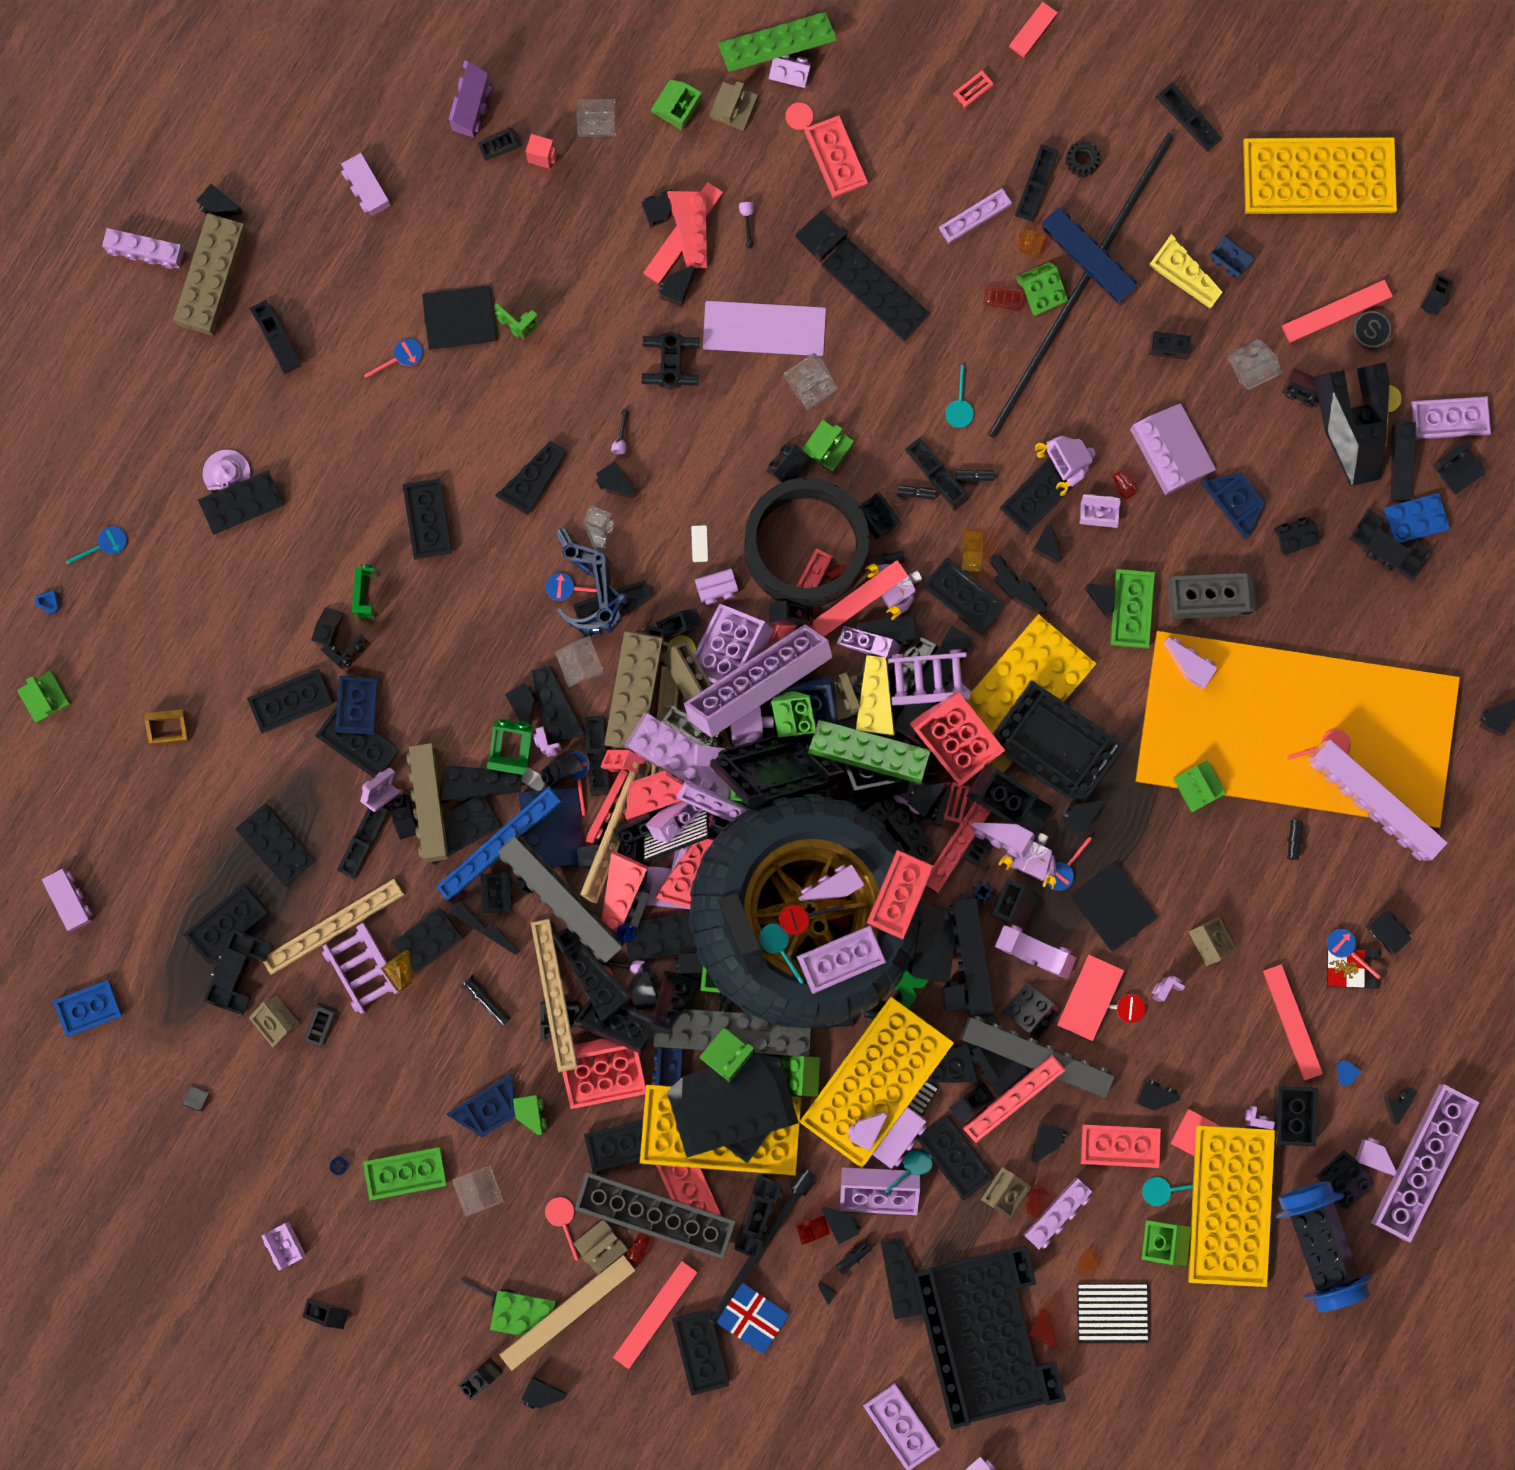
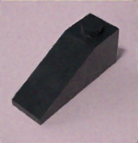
(900, 629)

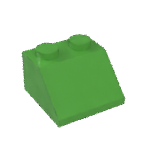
(1166, 1243)

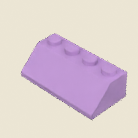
(865, 1191)

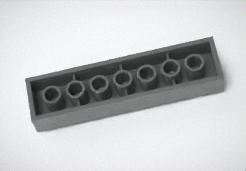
(699, 1028)
(655, 1214)

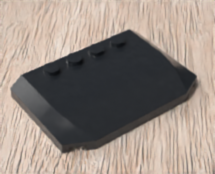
(1056, 743)
(775, 769)
(722, 1112)

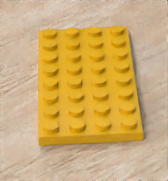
(1319, 175)
(1036, 655)
(877, 1077)
(663, 1144)
(1231, 1206)

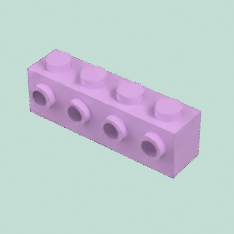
(143, 248)
(1057, 1213)

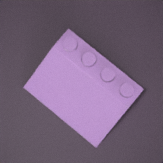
(1172, 448)
(731, 642)

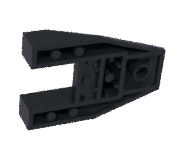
(1357, 432)

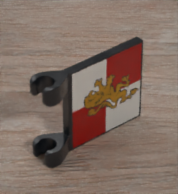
(1348, 972)

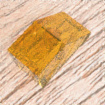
(972, 550)

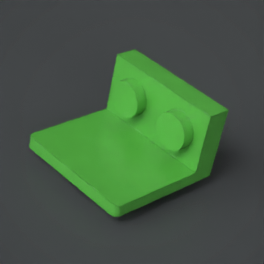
(1042, 288)
(524, 328)
(727, 1054)

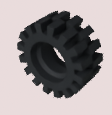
(1083, 148)

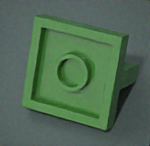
(828, 446)
(43, 696)
(1199, 786)

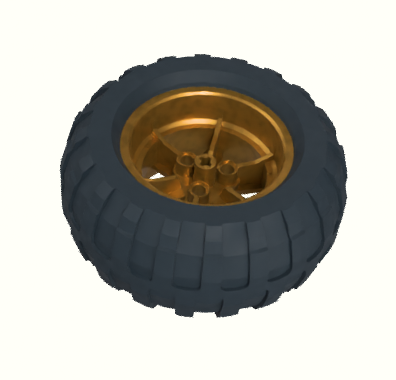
(754, 850)

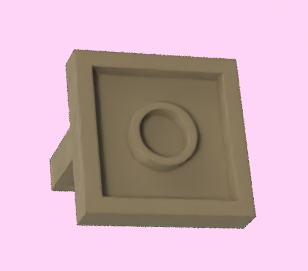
(733, 105)
(847, 700)
(1213, 941)
(274, 1020)
(1006, 1193)
(600, 1246)

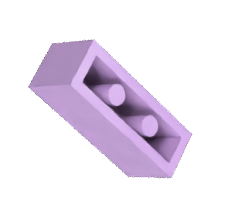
(364, 185)
(67, 899)
(900, 1138)

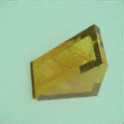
(399, 971)

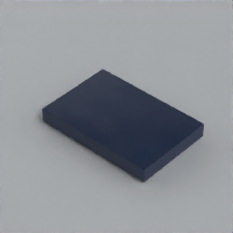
(356, 705)

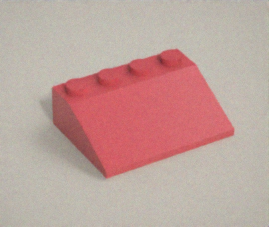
(957, 737)
(603, 1074)

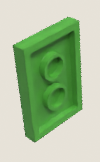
(518, 1312)

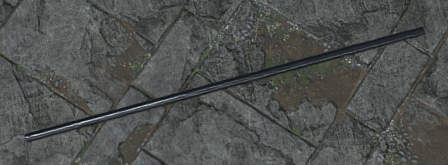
(1078, 289)

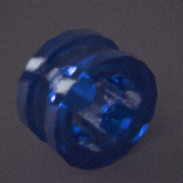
(630, 931)
(334, 1161)

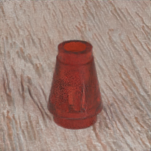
(1125, 486)
(638, 1249)

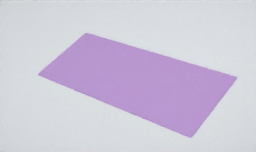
(764, 328)

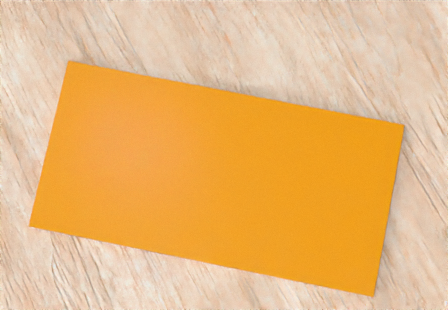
(1283, 703)

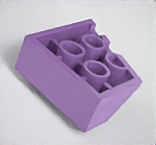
(471, 100)

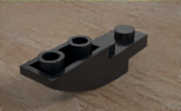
(275, 337)
(1020, 592)
(634, 827)

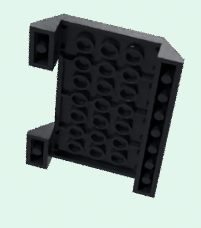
(983, 1337)

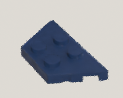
(1236, 501)
(487, 1109)

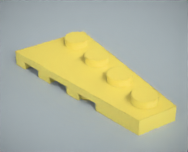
(1180, 269)
(875, 702)

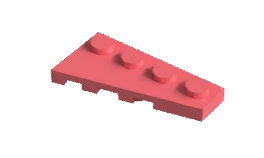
(690, 217)
(604, 814)
(678, 884)
(622, 886)

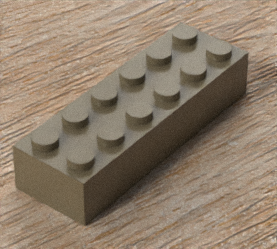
(210, 274)
(633, 685)

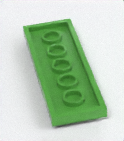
(777, 41)
(869, 751)

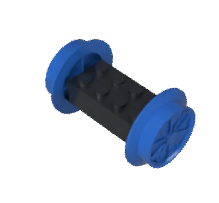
(1324, 1246)

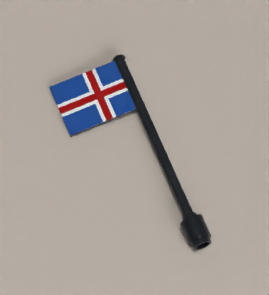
(743, 1309)

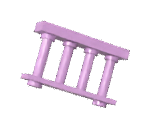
(920, 695)
(372, 951)

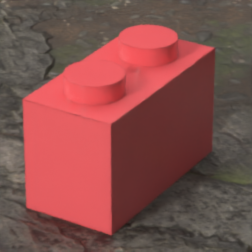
(541, 151)

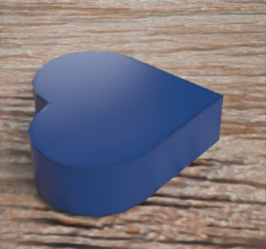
(48, 602)
(1347, 1073)

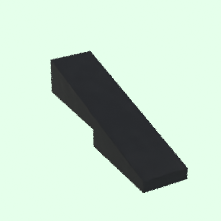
(1188, 117)
(1036, 182)
(937, 474)
(595, 753)
(362, 841)
(491, 932)

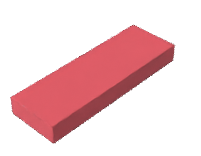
(1033, 29)

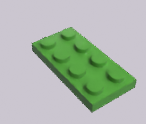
(1132, 609)
(404, 1173)

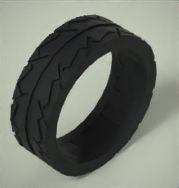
(806, 489)

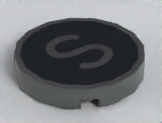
(1372, 330)

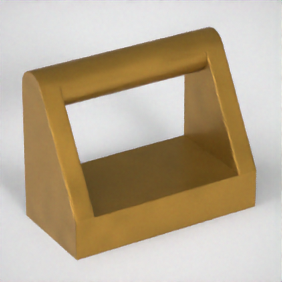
(166, 716)

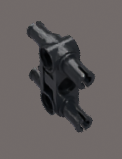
(670, 360)

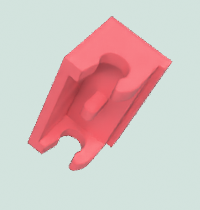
(621, 760)

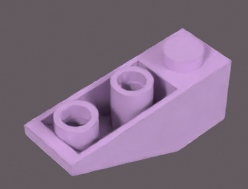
(868, 643)
(1192, 666)
(672, 820)
(1009, 836)
(839, 885)

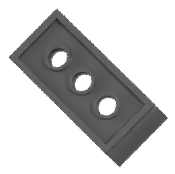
(1238, 586)

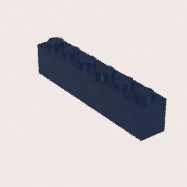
(1089, 256)

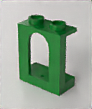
(358, 607)
(505, 764)

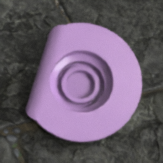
(225, 469)

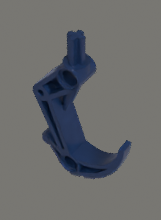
(585, 559)

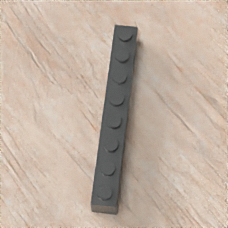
(560, 897)
(1032, 1055)

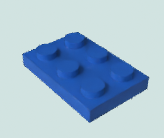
(1416, 518)
(87, 1008)

